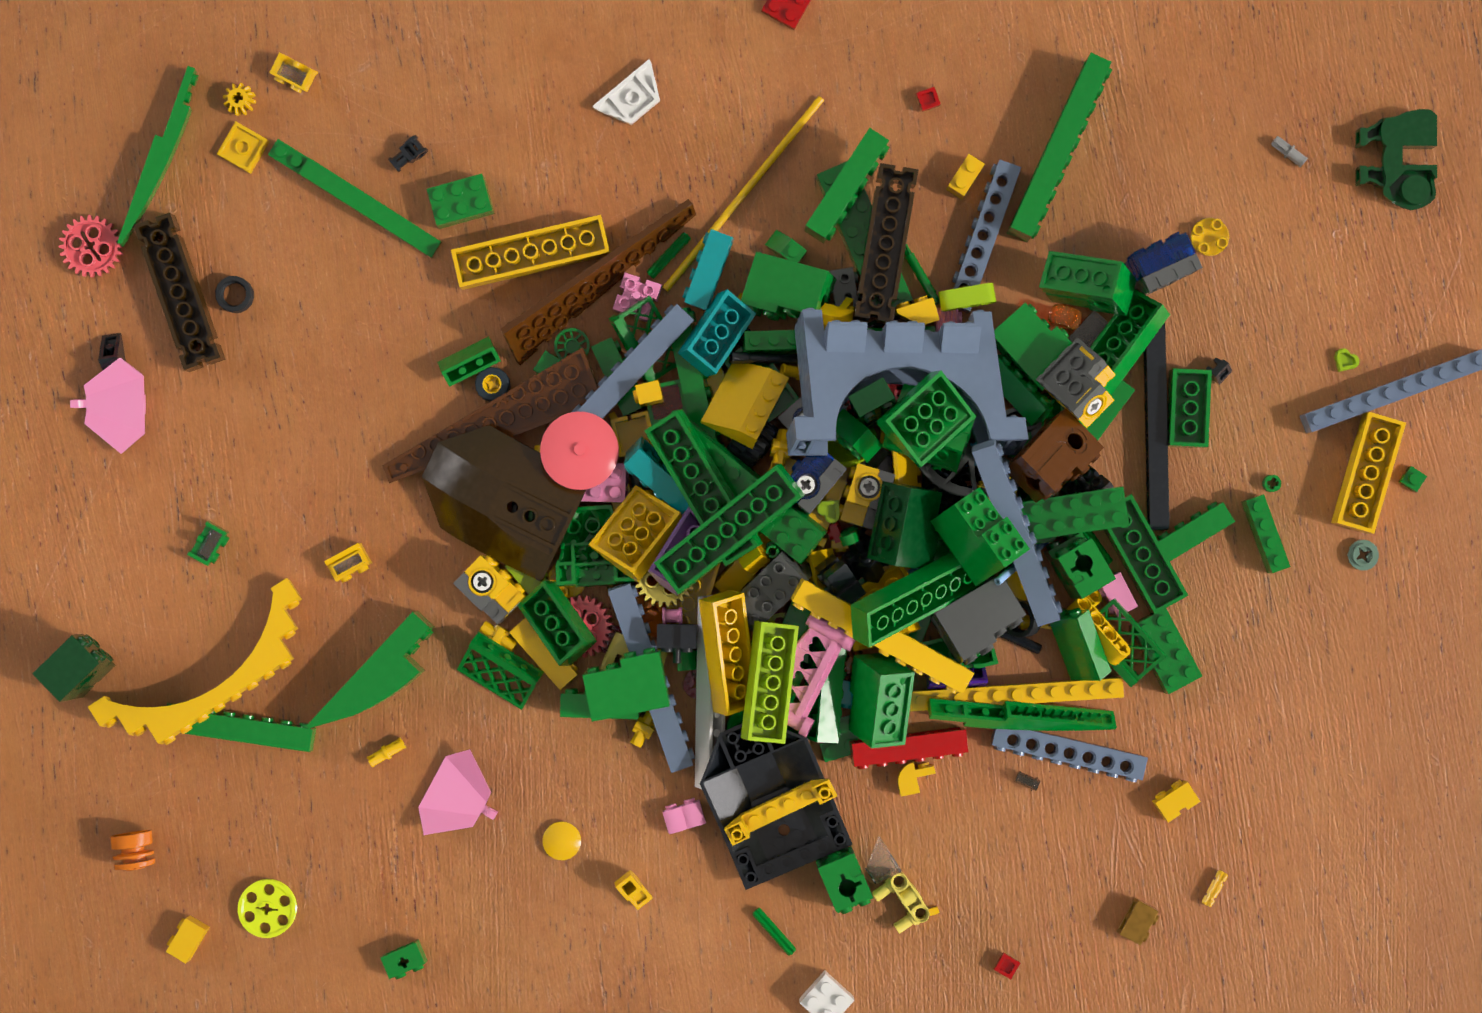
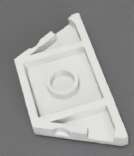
(632, 96)

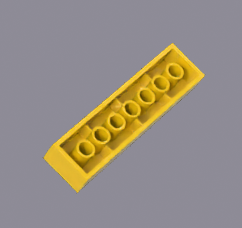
(530, 252)

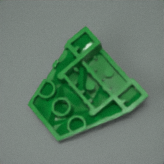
(578, 562)

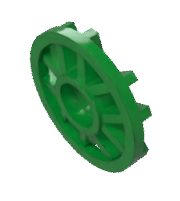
(571, 345)

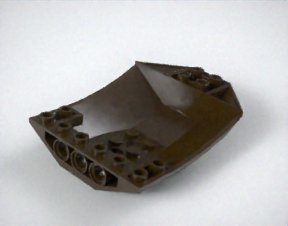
(474, 481)

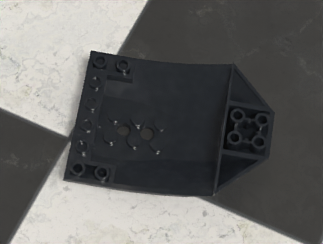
(753, 772)

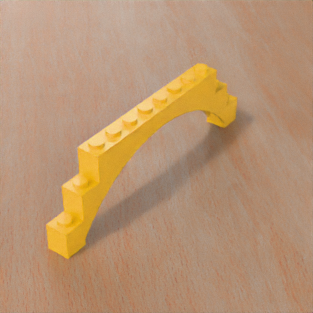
(266, 658)

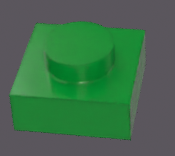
(1413, 479)

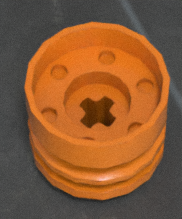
(132, 850)

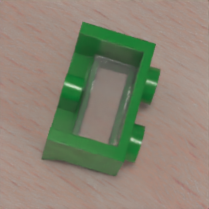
(209, 543)

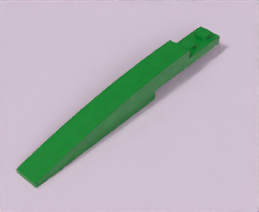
(160, 156)
(354, 198)
(1021, 716)

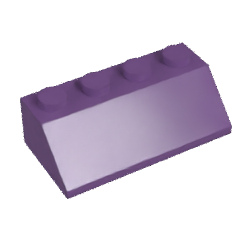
(686, 526)

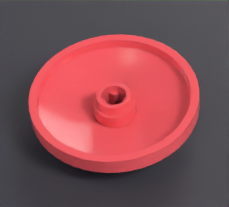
(579, 450)

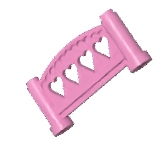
(833, 641)

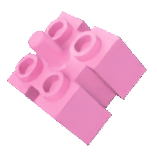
(634, 292)

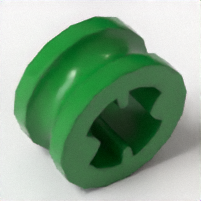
(1269, 478)

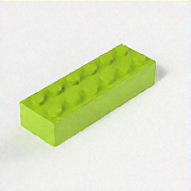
(769, 682)

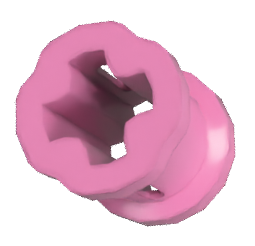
(672, 615)

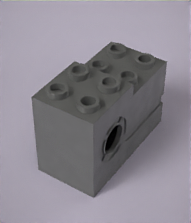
(773, 587)
(978, 620)

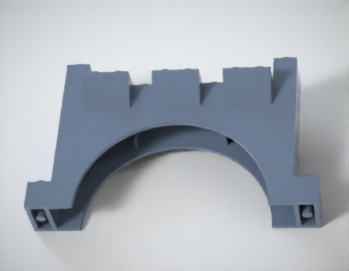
(850, 357)

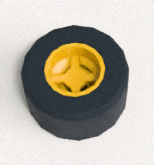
(487, 381)

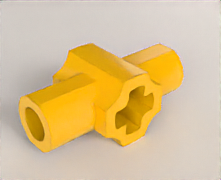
(779, 448)
(499, 635)
(643, 729)

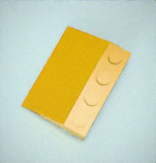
(744, 402)
(636, 533)

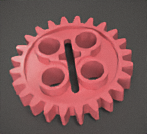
(76, 256)
(600, 628)

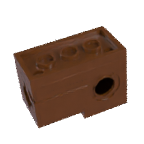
(1054, 456)

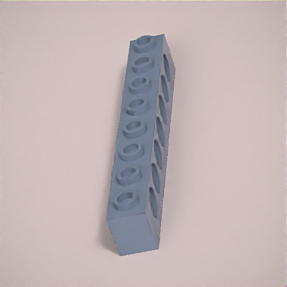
(1009, 173)
(1136, 762)

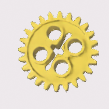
(658, 593)

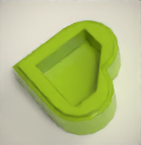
(1345, 360)
(829, 510)

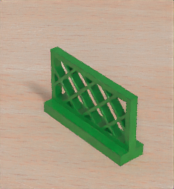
(627, 336)
(505, 661)
(1125, 669)

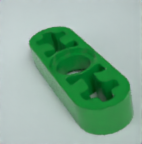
(849, 535)

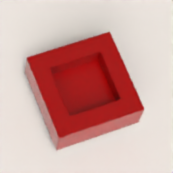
(928, 99)
(1006, 965)

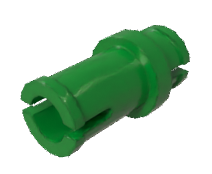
(772, 553)

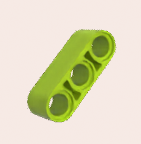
(967, 297)

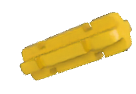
(1214, 888)

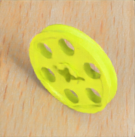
(260, 914)

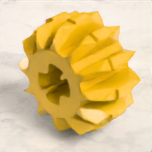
(242, 105)

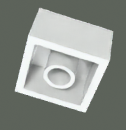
(826, 996)

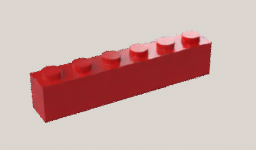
(917, 747)

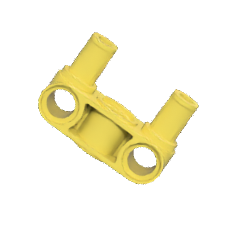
(909, 898)

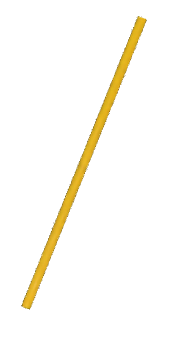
(746, 189)

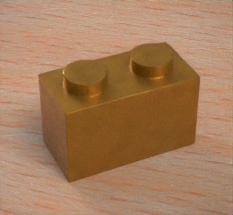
(1138, 921)

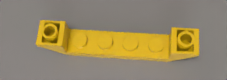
(778, 807)

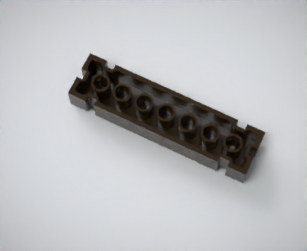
(885, 243)
(179, 292)

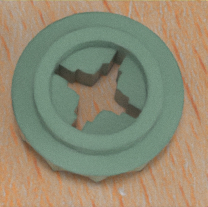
(1371, 557)

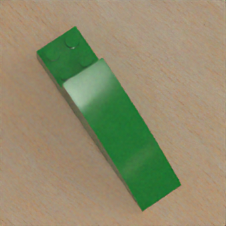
(382, 674)

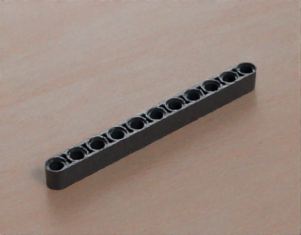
(1156, 432)

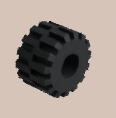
(761, 447)

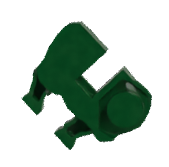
(1401, 184)

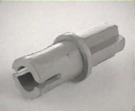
(1289, 151)

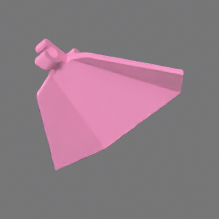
(115, 405)
(455, 796)

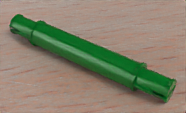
(921, 275)

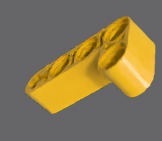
(1113, 644)

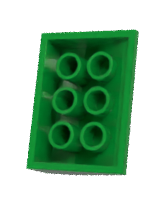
(926, 418)

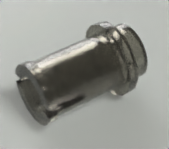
(1028, 781)

